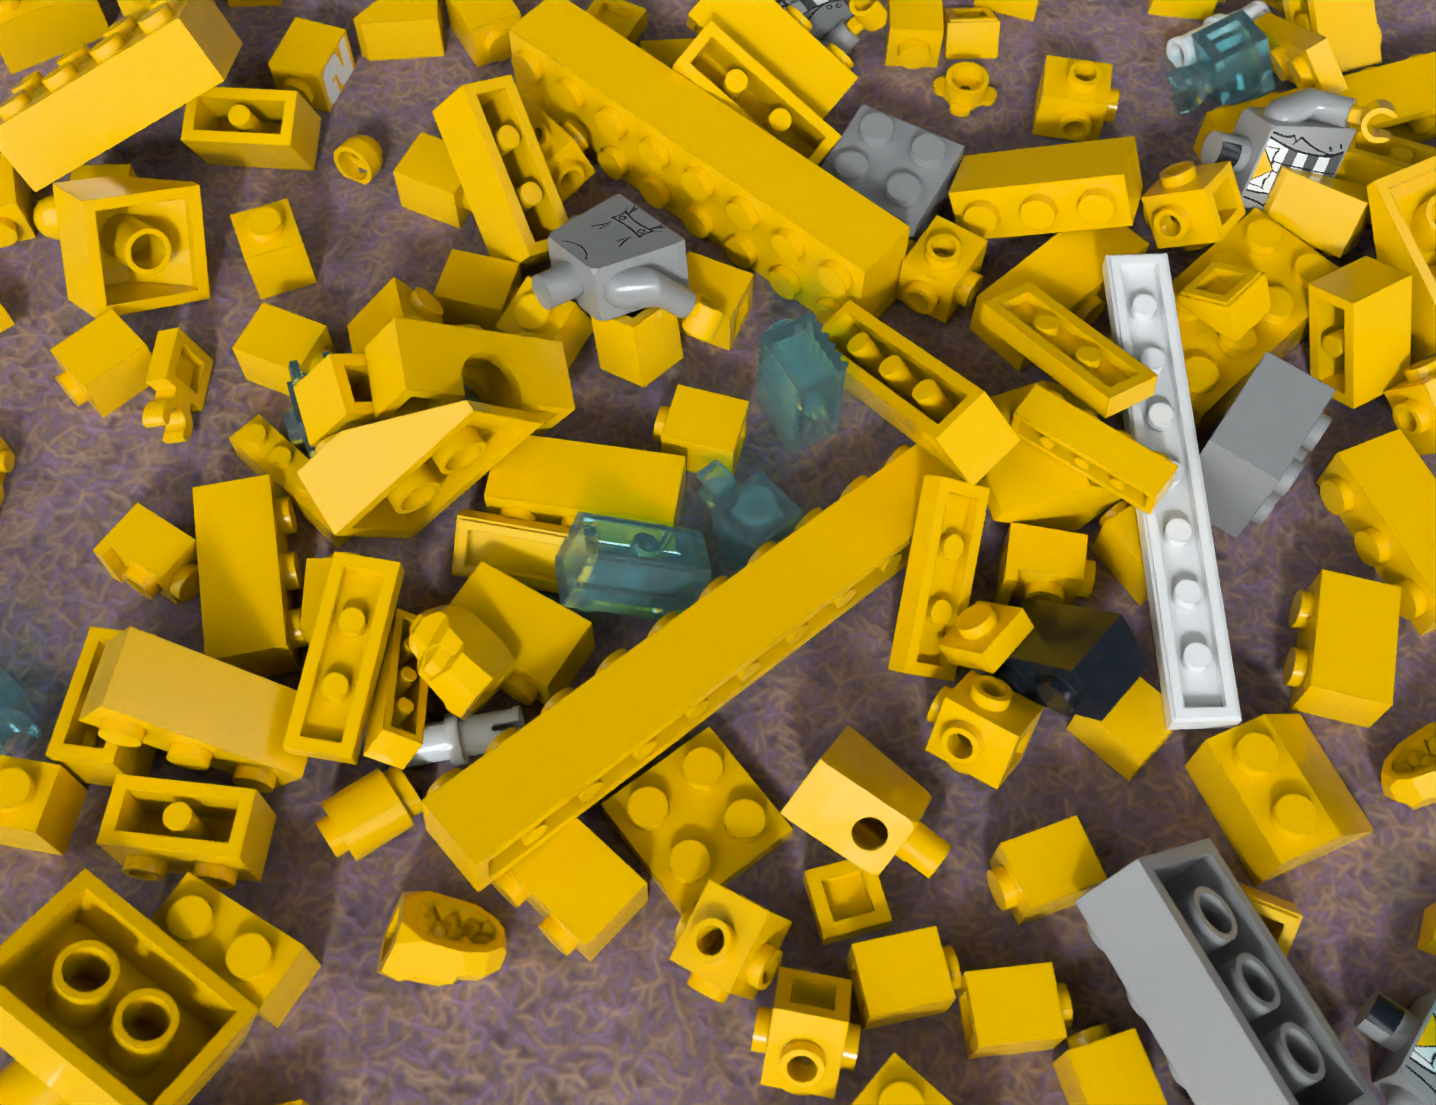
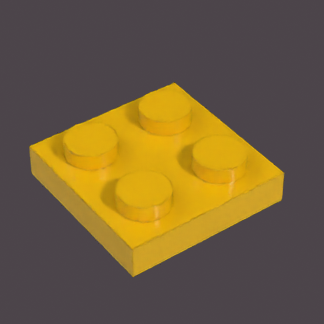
(696, 819)

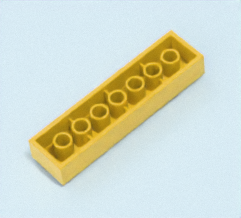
(708, 164)

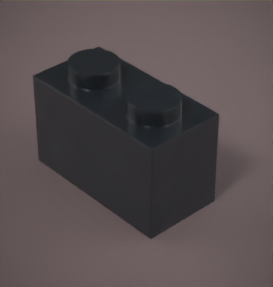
(1074, 659)

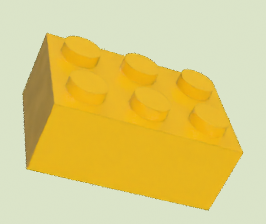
(113, 1003)

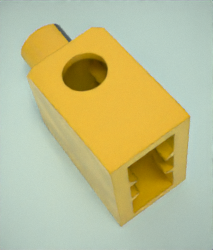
(866, 809)

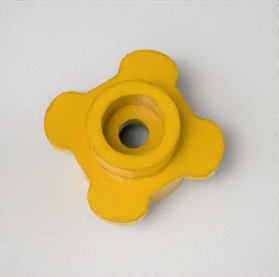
(965, 88)

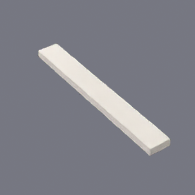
(1177, 535)

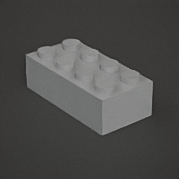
(1217, 985)

